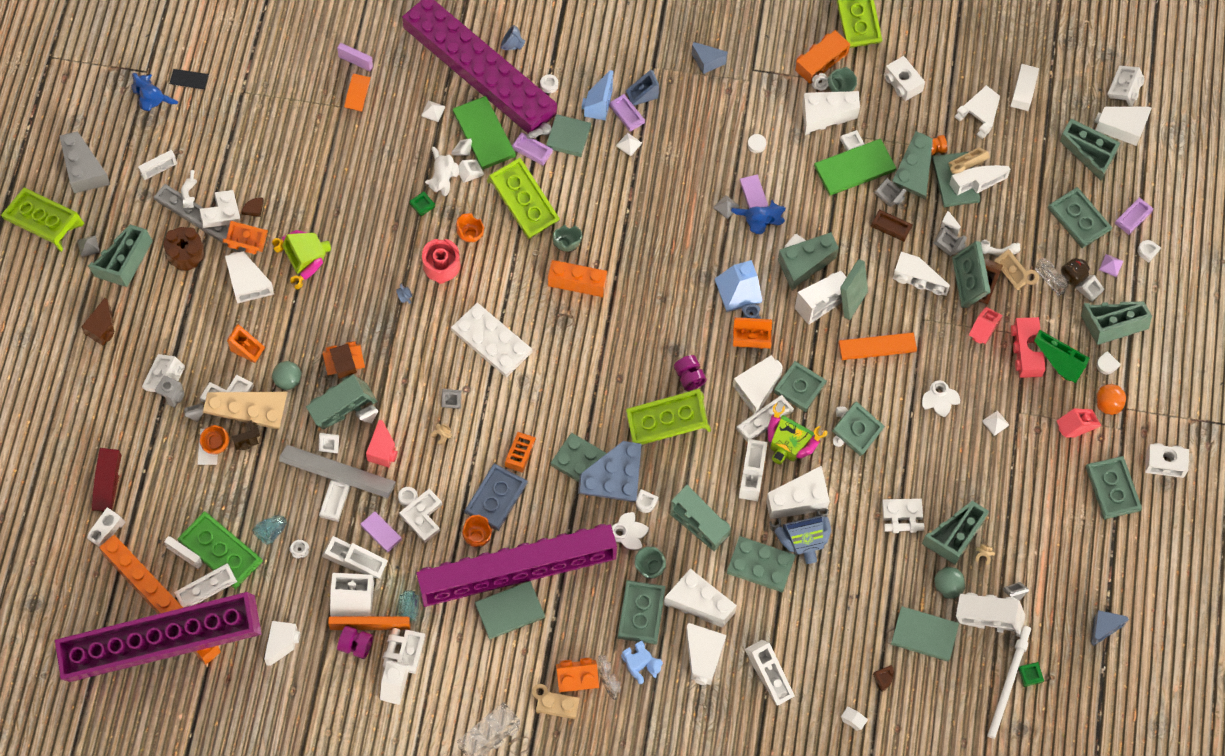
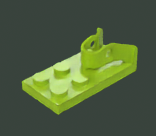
(859, 22)
(523, 198)
(42, 216)
(668, 417)

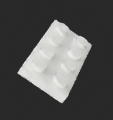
(491, 339)

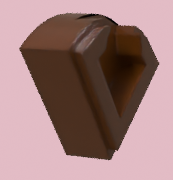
(253, 207)
(884, 677)

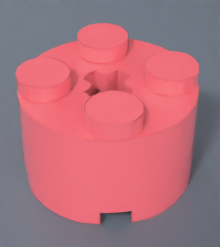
(441, 260)

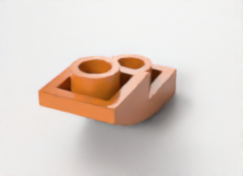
(357, 92)

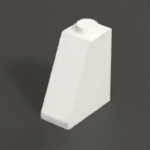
(1123, 122)
(247, 278)
(758, 383)
(704, 652)

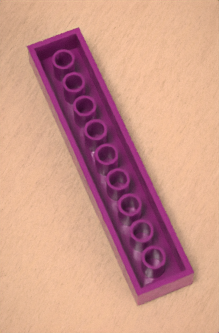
(479, 65)
(517, 564)
(158, 637)

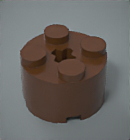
(183, 248)

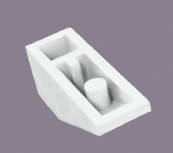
(769, 671)

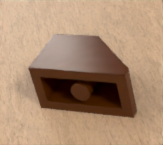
(993, 271)
(100, 323)

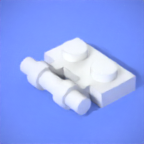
(902, 510)
(410, 649)

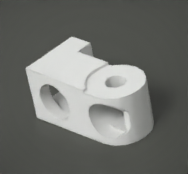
(105, 527)

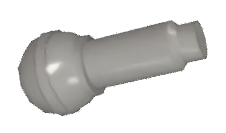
(544, 129)

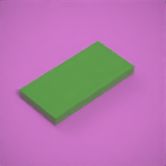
(484, 129)
(855, 167)
(218, 547)

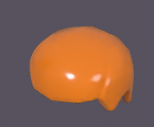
(469, 228)
(1111, 399)
(214, 440)
(476, 531)

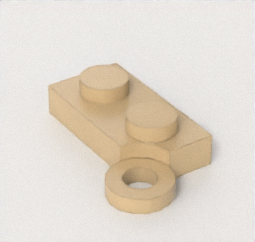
(971, 159)
(1015, 271)
(555, 703)

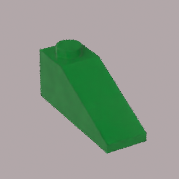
(1064, 359)

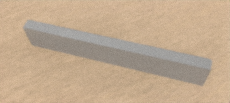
(174, 201)
(337, 471)

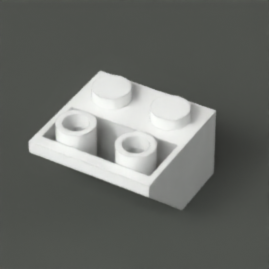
(351, 594)

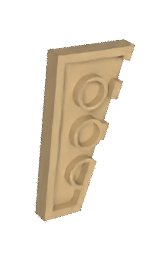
(260, 407)

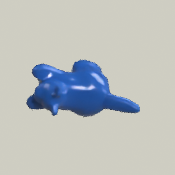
(149, 94)
(759, 217)

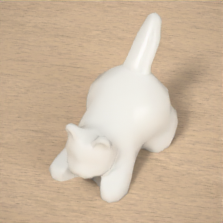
(444, 170)

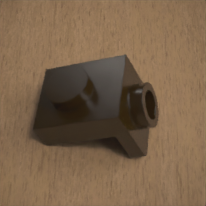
(246, 440)

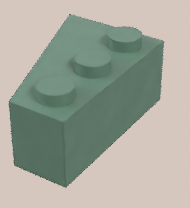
(1090, 147)
(915, 166)
(123, 257)
(806, 258)
(1115, 321)
(340, 400)
(699, 518)
(957, 532)

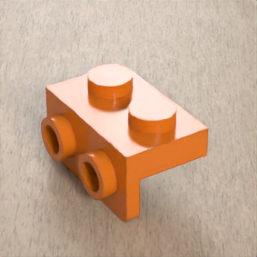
(245, 236)
(752, 332)
(356, 353)
(577, 675)

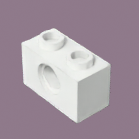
(903, 69)
(1158, 465)

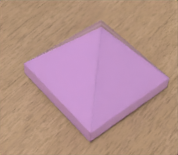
(1111, 265)

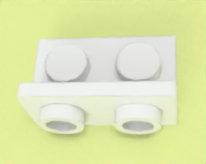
(1126, 84)
(163, 365)

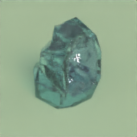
(269, 529)

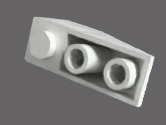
(916, 272)

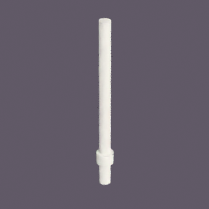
(1021, 647)

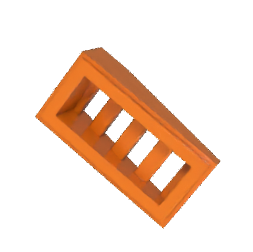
(516, 465)

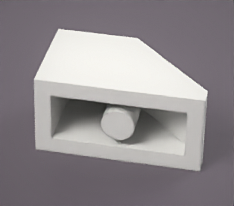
(281, 641)
(394, 681)

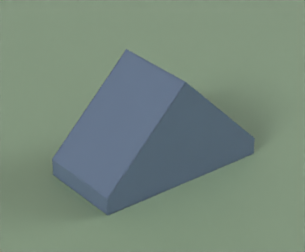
(708, 57)
(644, 89)
(1106, 624)

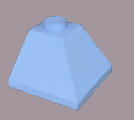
(598, 98)
(739, 286)

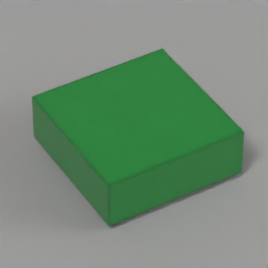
(422, 204)
(1031, 674)

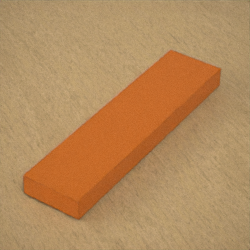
(877, 346)
(370, 622)

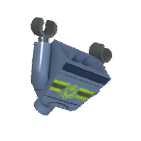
(804, 535)

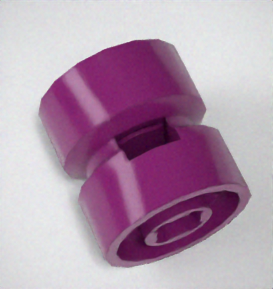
(690, 374)
(348, 641)

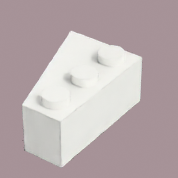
(829, 108)
(820, 297)
(799, 496)
(700, 599)
(991, 611)

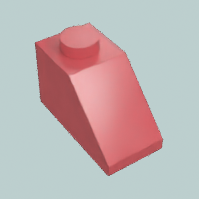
(985, 325)
(1078, 422)
(382, 447)

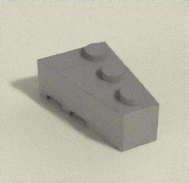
(81, 164)

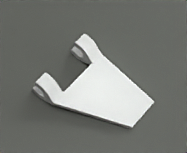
(983, 107)

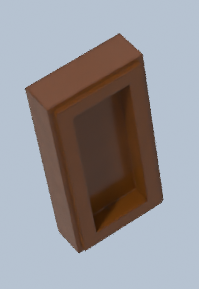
(891, 225)
(343, 361)

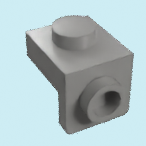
(890, 193)
(949, 242)
(171, 390)

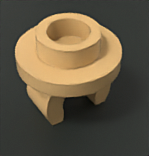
(444, 432)
(984, 550)

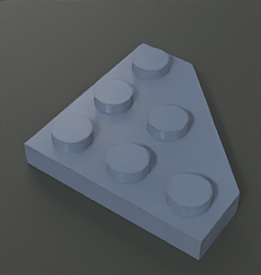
(614, 474)

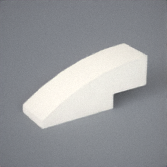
(1024, 87)
(978, 178)
(753, 470)
(354, 557)

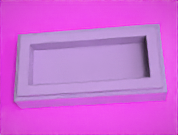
(355, 57)
(627, 112)
(532, 149)
(753, 191)
(1134, 216)
(381, 532)

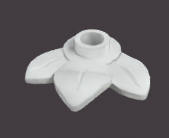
(940, 401)
(631, 531)

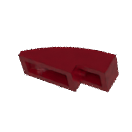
(106, 479)

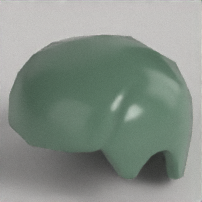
(842, 80)
(567, 238)
(286, 375)
(650, 562)
(950, 582)

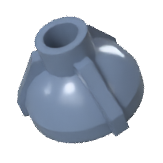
(512, 39)

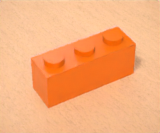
(822, 56)
(577, 278)

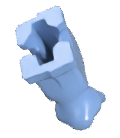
(639, 660)

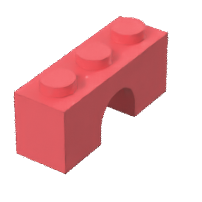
(1028, 362)

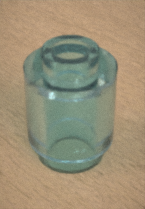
(409, 604)

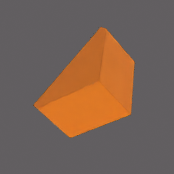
(244, 344)

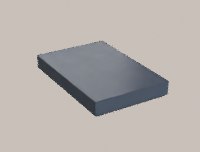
(496, 496)

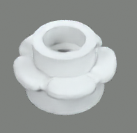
(820, 86)
(299, 544)

